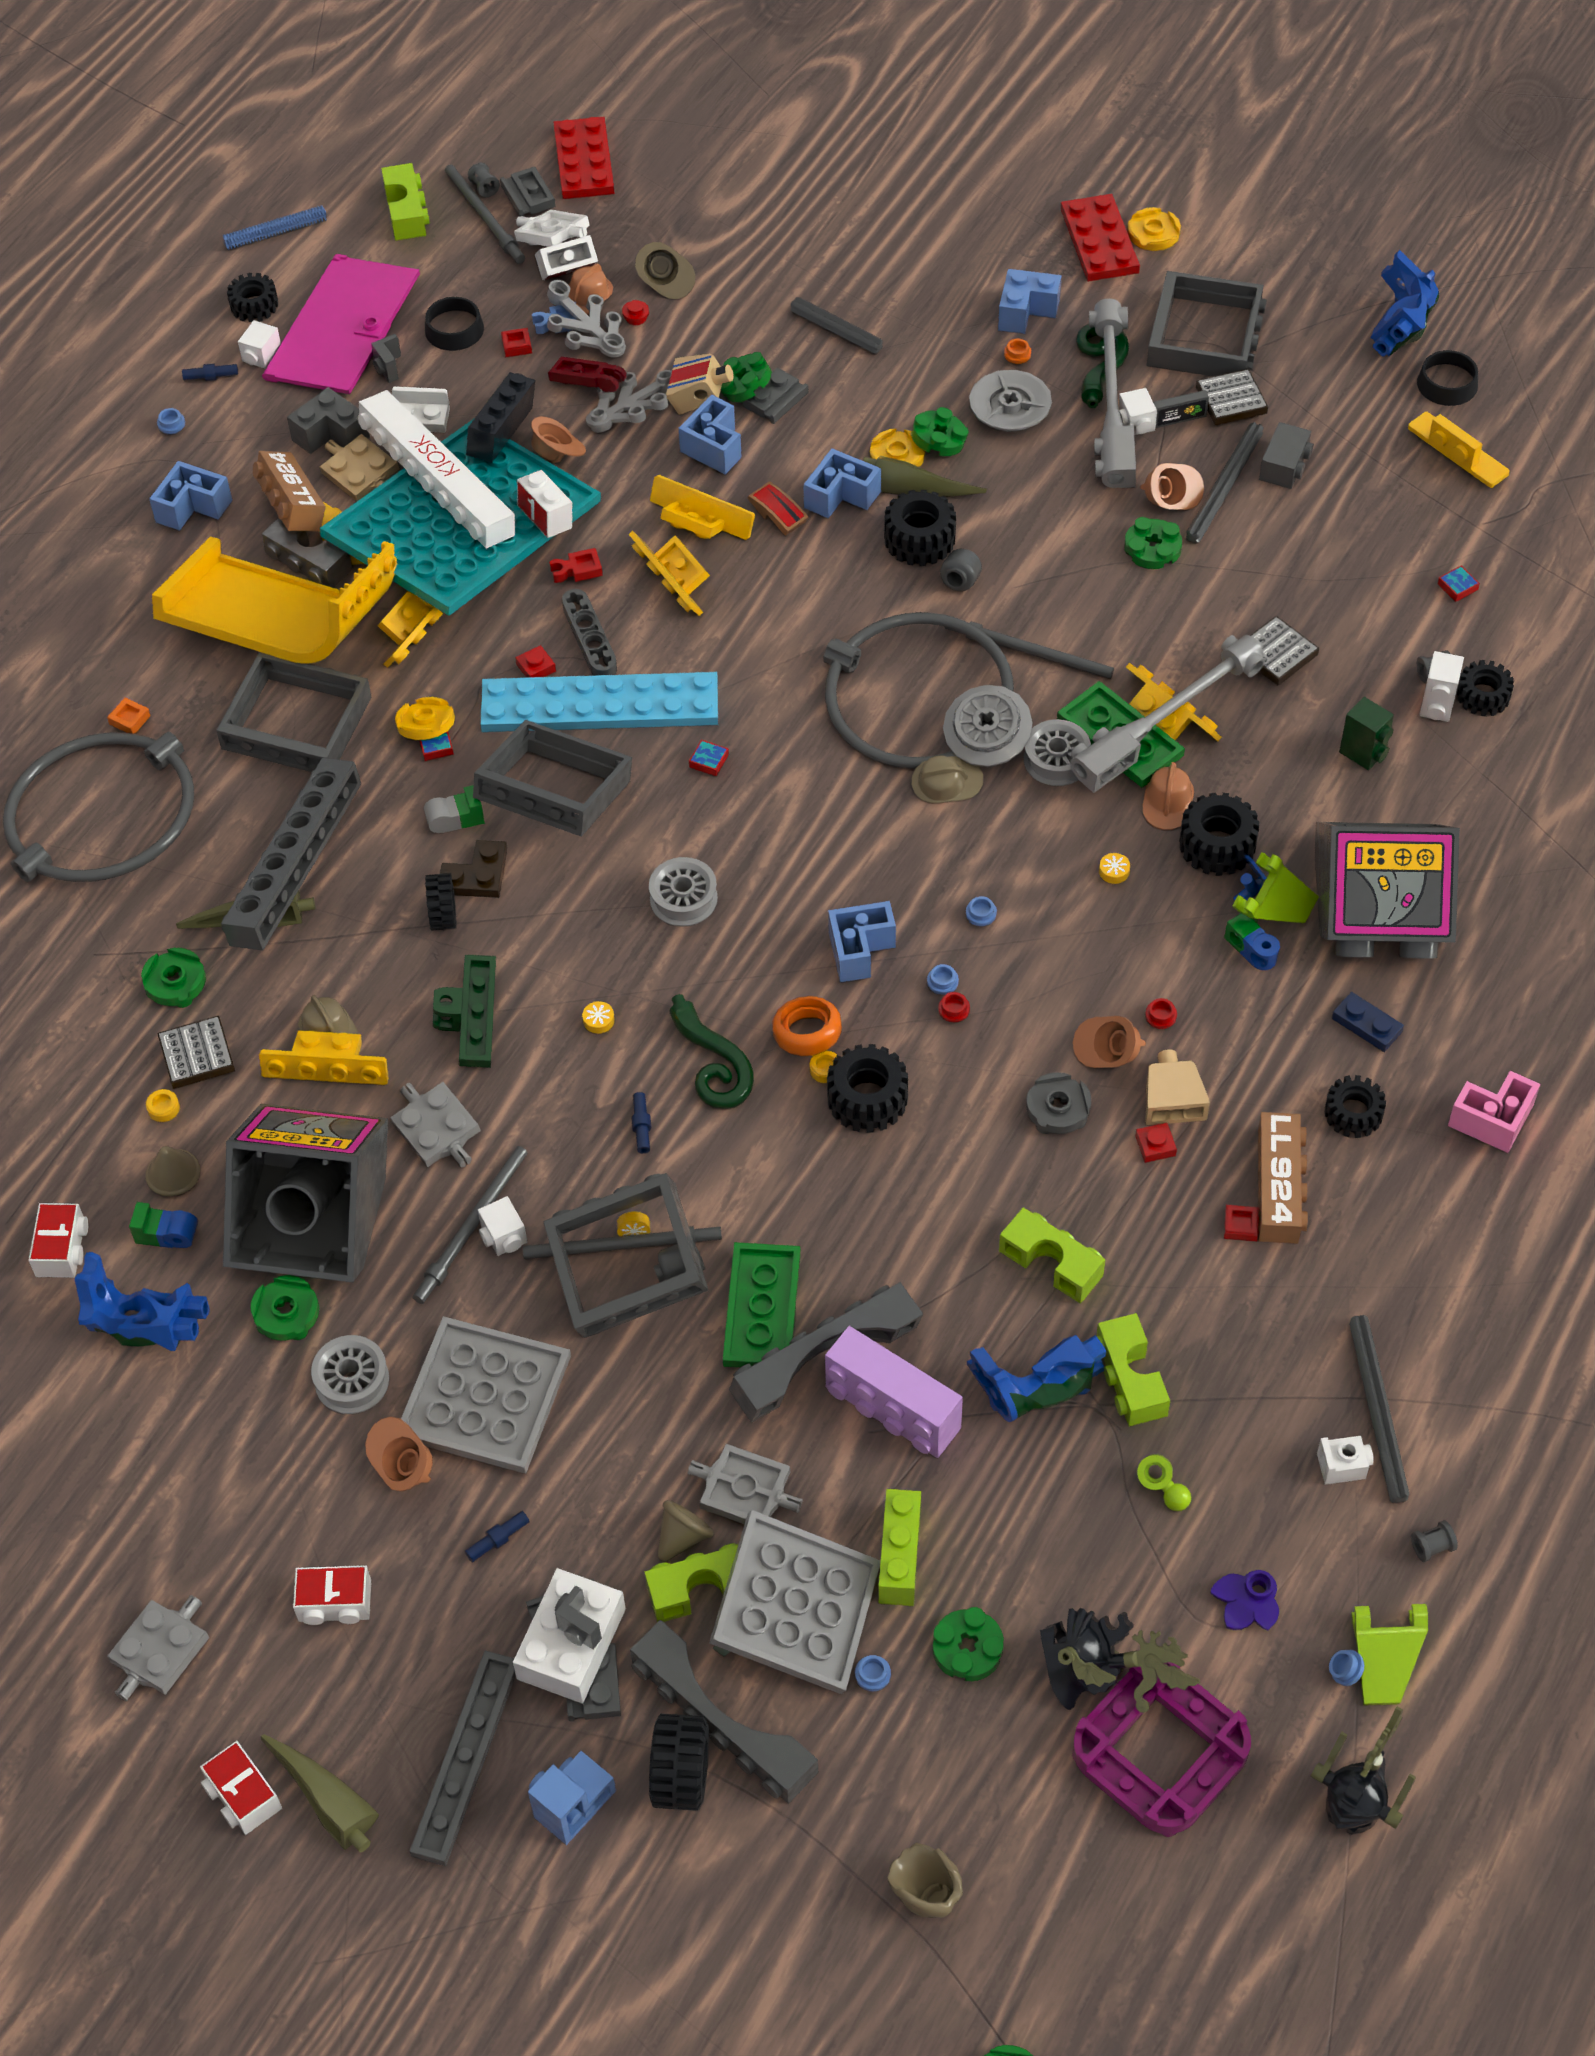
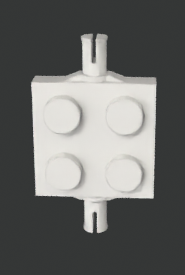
(551, 228)

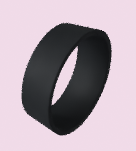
(457, 340)
(1444, 395)

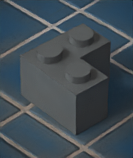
(323, 419)

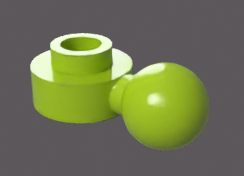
(1176, 1496)

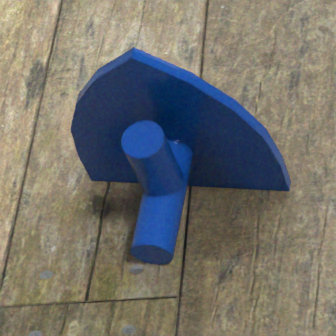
(1251, 885)

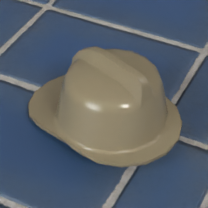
(665, 270)
(946, 780)
(326, 1015)

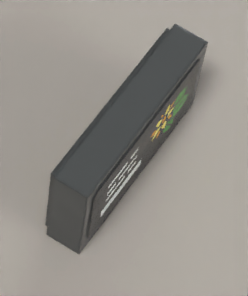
(1181, 408)

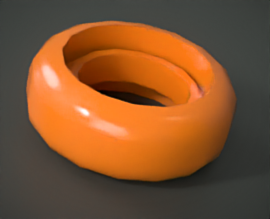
(811, 1043)

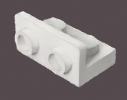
(425, 404)

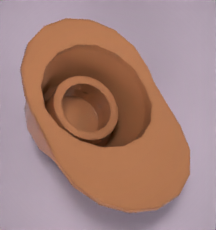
(589, 281)
(553, 440)
(1174, 486)
(1167, 797)
(1107, 1042)
(398, 1454)

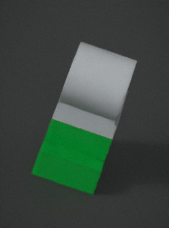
(454, 812)

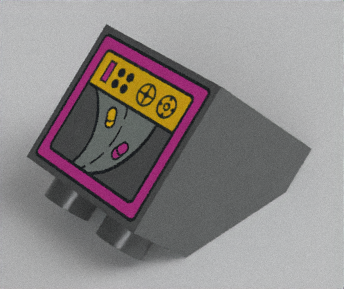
(1387, 886)
(303, 1191)

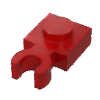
(580, 565)

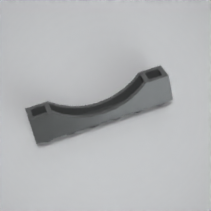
(882, 1318)
(775, 1759)

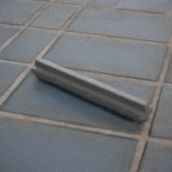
(836, 325)

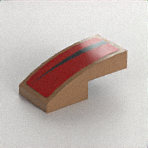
(776, 504)

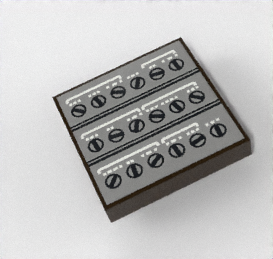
(1233, 397)
(1283, 650)
(196, 1052)

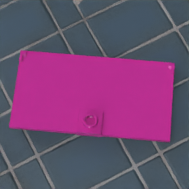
(339, 322)

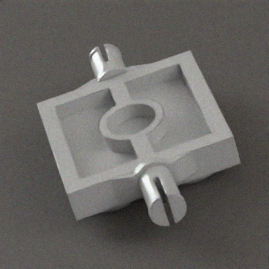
(435, 1124)
(744, 1483)
(158, 1647)

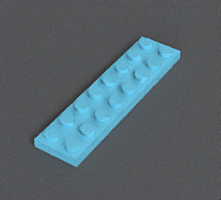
(600, 701)

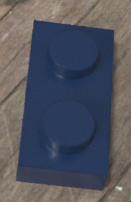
(1367, 1021)

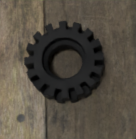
(249, 287)
(1486, 675)
(440, 901)
(1358, 1091)

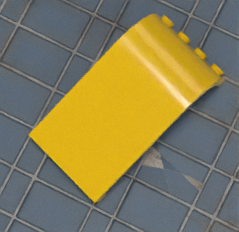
(268, 607)

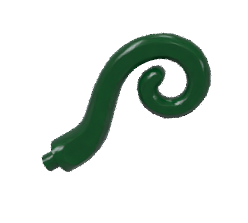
(1093, 382)
(692, 1029)

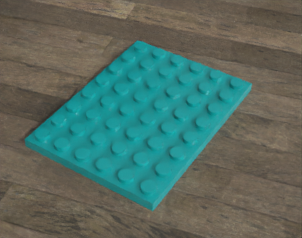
(432, 550)

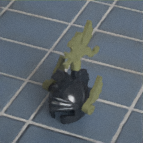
(1088, 1660)
(1359, 1791)

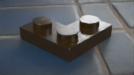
(485, 873)

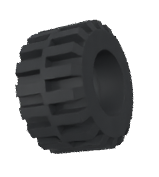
(920, 527)
(1223, 815)
(867, 1066)
(679, 1762)

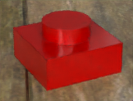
(535, 663)
(1156, 1142)

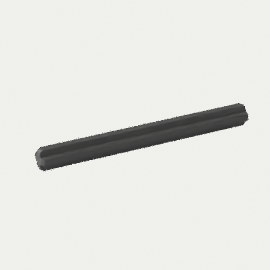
(1224, 483)
(1379, 1409)

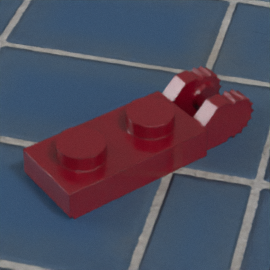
(587, 373)

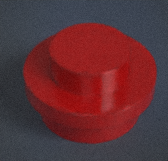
(635, 312)
(954, 1007)
(1161, 1013)

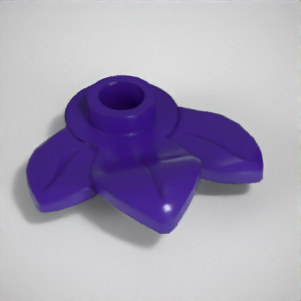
(1244, 1603)

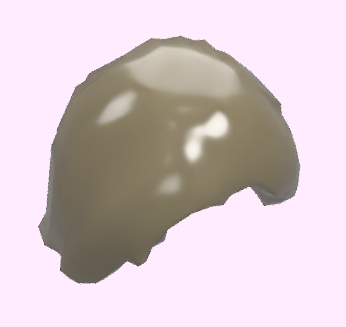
(926, 1881)

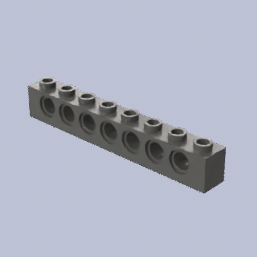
(291, 854)

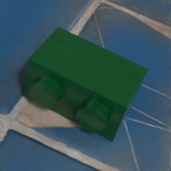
(1366, 733)

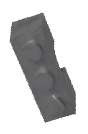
(321, 563)

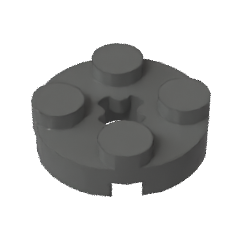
(1053, 1119)

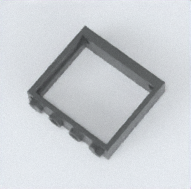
(1208, 291)
(282, 750)
(541, 805)
(641, 1301)

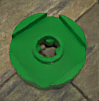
(749, 373)
(939, 432)
(1146, 530)
(176, 992)
(288, 1325)
(970, 1624)

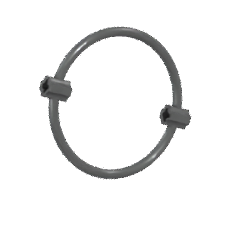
(847, 656)
(37, 861)

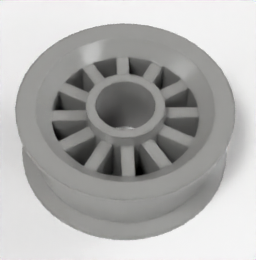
(1050, 749)
(683, 891)
(330, 1379)

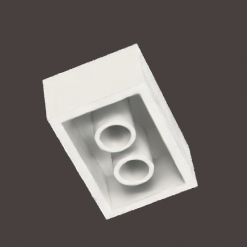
(552, 1660)

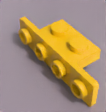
(1459, 447)
(699, 511)
(677, 565)
(406, 624)
(1154, 696)
(325, 1058)

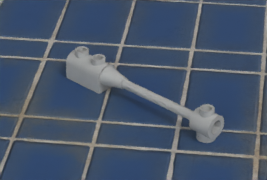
(1115, 441)
(1119, 748)

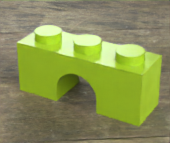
(405, 201)
(1032, 1237)
(1138, 1395)
(899, 1547)
(672, 1583)

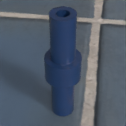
(210, 372)
(641, 1122)
(497, 1536)

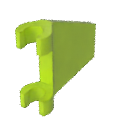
(1281, 895)
(1388, 1654)

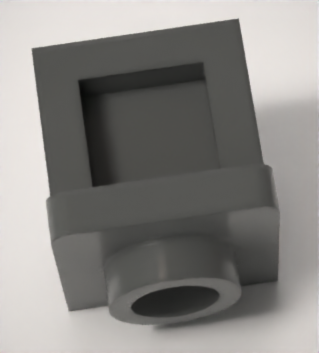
(384, 354)
(576, 1625)

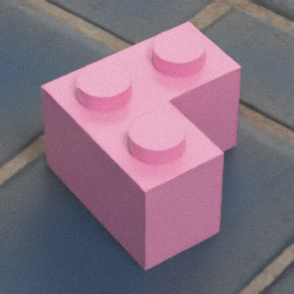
(1493, 1116)

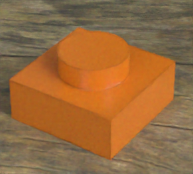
(128, 716)

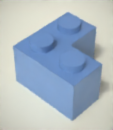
(1026, 295)
(711, 435)
(840, 479)
(189, 490)
(856, 933)
(570, 1795)

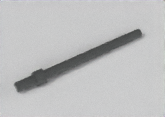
(506, 240)
(1045, 652)
(622, 1242)
(438, 1271)

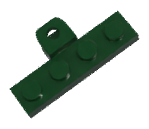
(470, 1010)

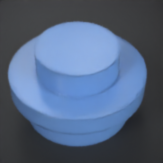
(170, 421)
(981, 911)
(942, 979)
(1346, 1667)
(872, 1673)

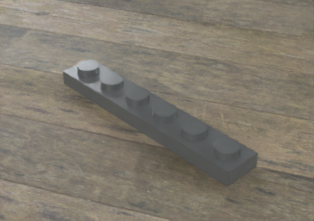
(464, 1759)

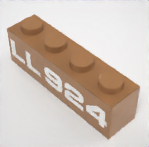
(289, 491)
(1280, 1178)

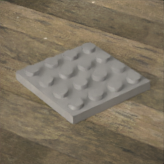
(485, 1394)
(795, 1602)

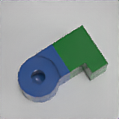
(1252, 942)
(162, 1227)

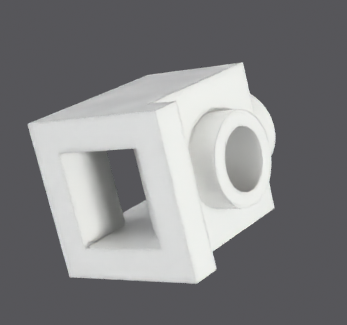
(1336, 1464)

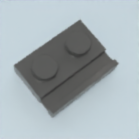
(527, 192)
(777, 396)
(603, 1695)

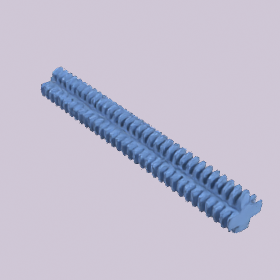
(274, 226)

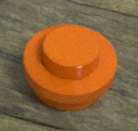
(1017, 351)

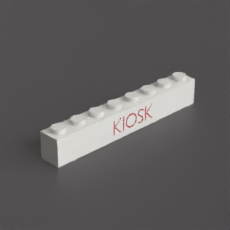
(436, 469)

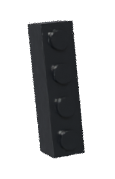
(500, 417)

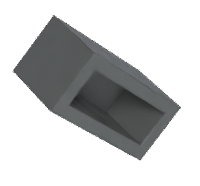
(1285, 455)

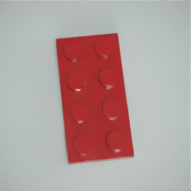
(583, 157)
(1100, 237)

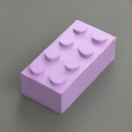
(893, 1392)

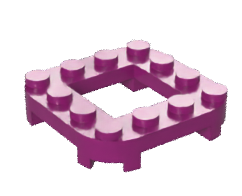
(1187, 1800)

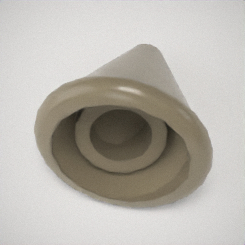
(172, 1172)
(680, 1530)

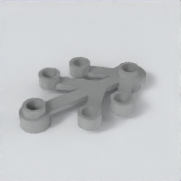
(609, 343)
(603, 416)

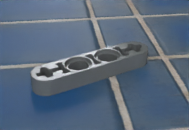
(591, 633)

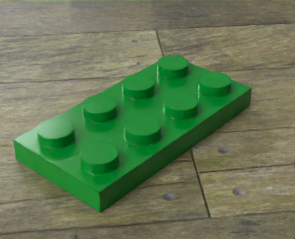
(1104, 708)
(760, 1301)

